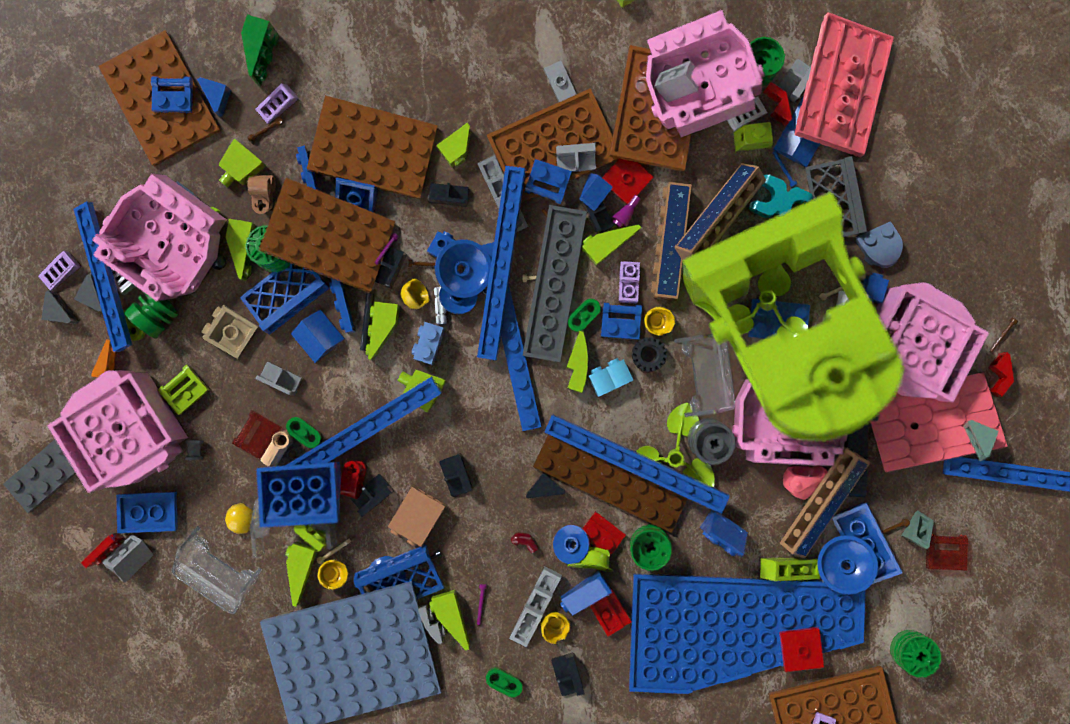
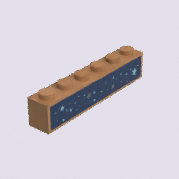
(721, 211)
(671, 232)
(824, 503)

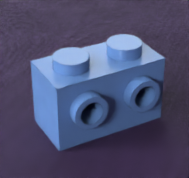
(428, 344)

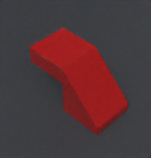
(782, 111)
(1003, 368)

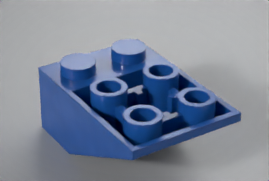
(724, 533)

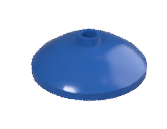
(475, 271)
(855, 553)

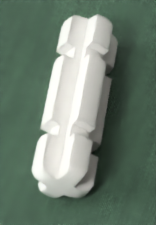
(439, 309)

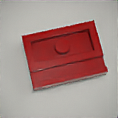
(603, 533)
(99, 554)
(610, 613)

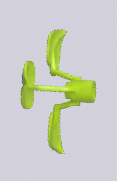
(771, 283)
(680, 424)

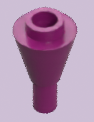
(623, 216)

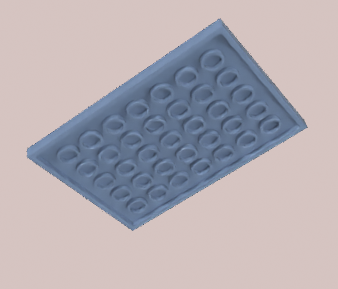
(351, 656)

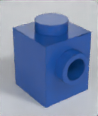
(439, 242)
(875, 287)

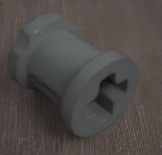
(194, 450)

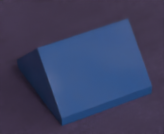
(357, 193)
(317, 335)

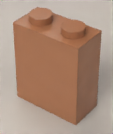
(416, 516)

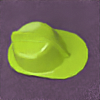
(595, 559)

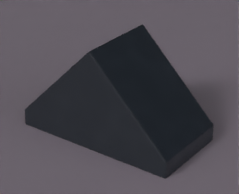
(544, 487)

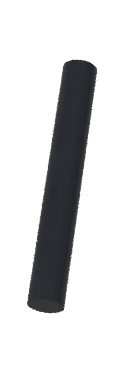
(366, 321)

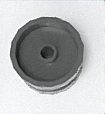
(719, 449)

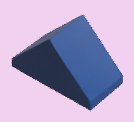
(216, 94)
(594, 191)

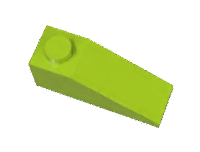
(605, 243)
(299, 566)
(789, 569)
(449, 614)

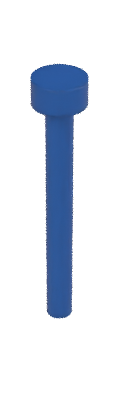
(792, 183)

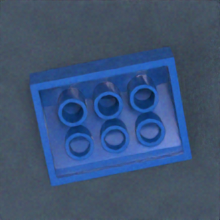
(299, 494)

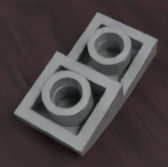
(434, 628)

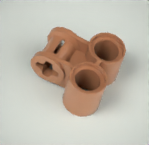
(261, 189)

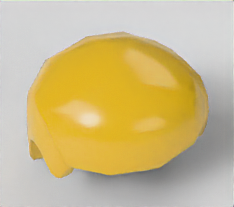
(414, 294)
(659, 321)
(238, 518)
(332, 574)
(555, 627)

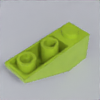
(236, 238)
(383, 324)

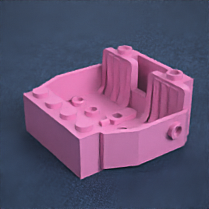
(727, 70)
(140, 225)
(935, 319)
(755, 432)
(142, 447)

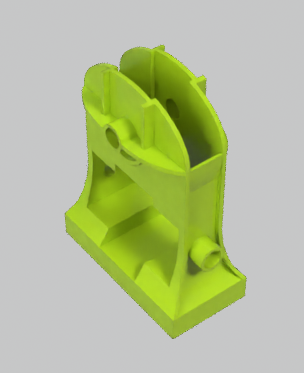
(824, 377)

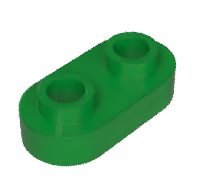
(583, 315)
(304, 432)
(502, 684)

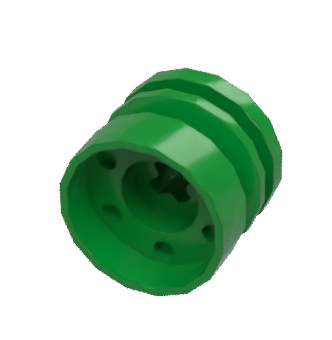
(769, 55)
(264, 260)
(150, 315)
(654, 557)
(906, 648)

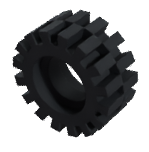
(655, 344)

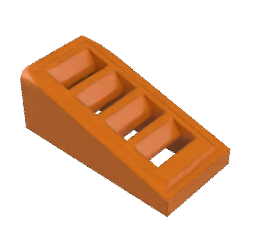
(105, 361)

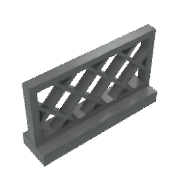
(851, 191)

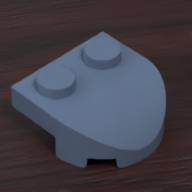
(881, 245)

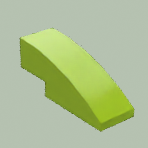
(579, 364)

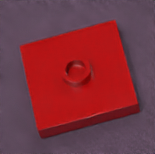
(627, 179)
(801, 649)

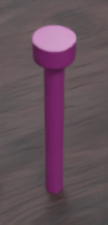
(394, 237)
(482, 587)

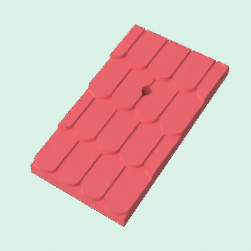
(844, 85)
(939, 429)

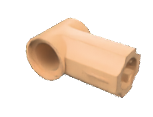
(276, 450)

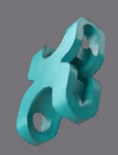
(781, 200)

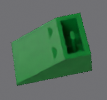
(258, 43)

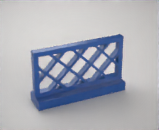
(290, 307)
(396, 565)

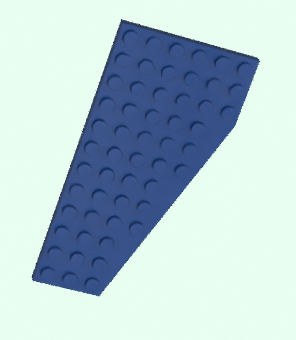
(726, 628)

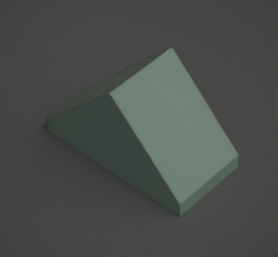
(981, 438)
(919, 530)

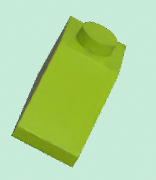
(455, 146)

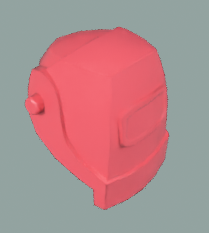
(803, 480)

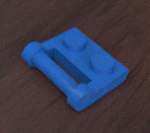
(172, 100)
(551, 175)
(621, 327)

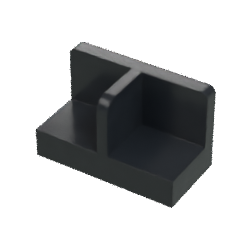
(448, 194)
(599, 218)
(390, 267)
(456, 475)
(372, 494)
(567, 675)

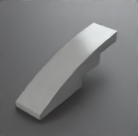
(494, 179)
(535, 606)

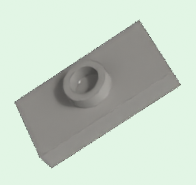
(559, 81)

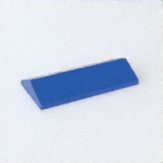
(795, 147)
(861, 523)

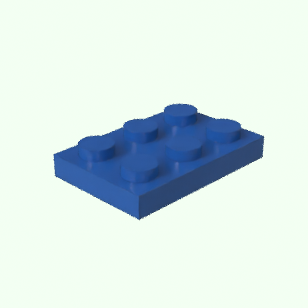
(767, 322)
(146, 512)

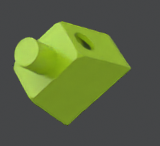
(754, 137)
(239, 164)
(417, 378)

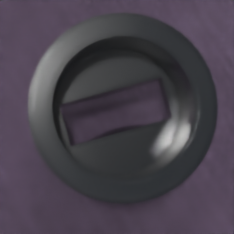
(220, 262)

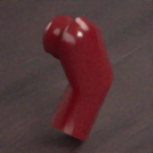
(524, 539)

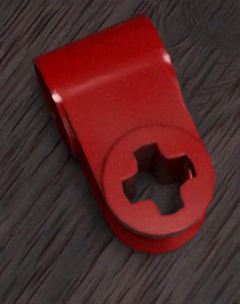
(352, 479)

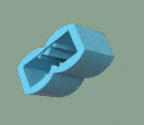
(610, 377)

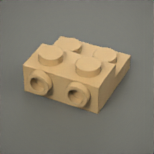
(229, 331)

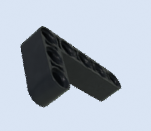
(858, 442)

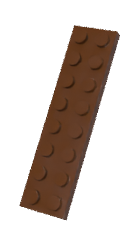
(610, 483)

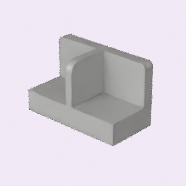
(795, 80)
(676, 82)
(576, 157)
(280, 379)
(128, 558)

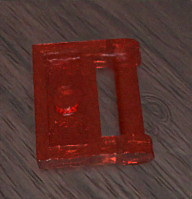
(262, 436)
(944, 558)

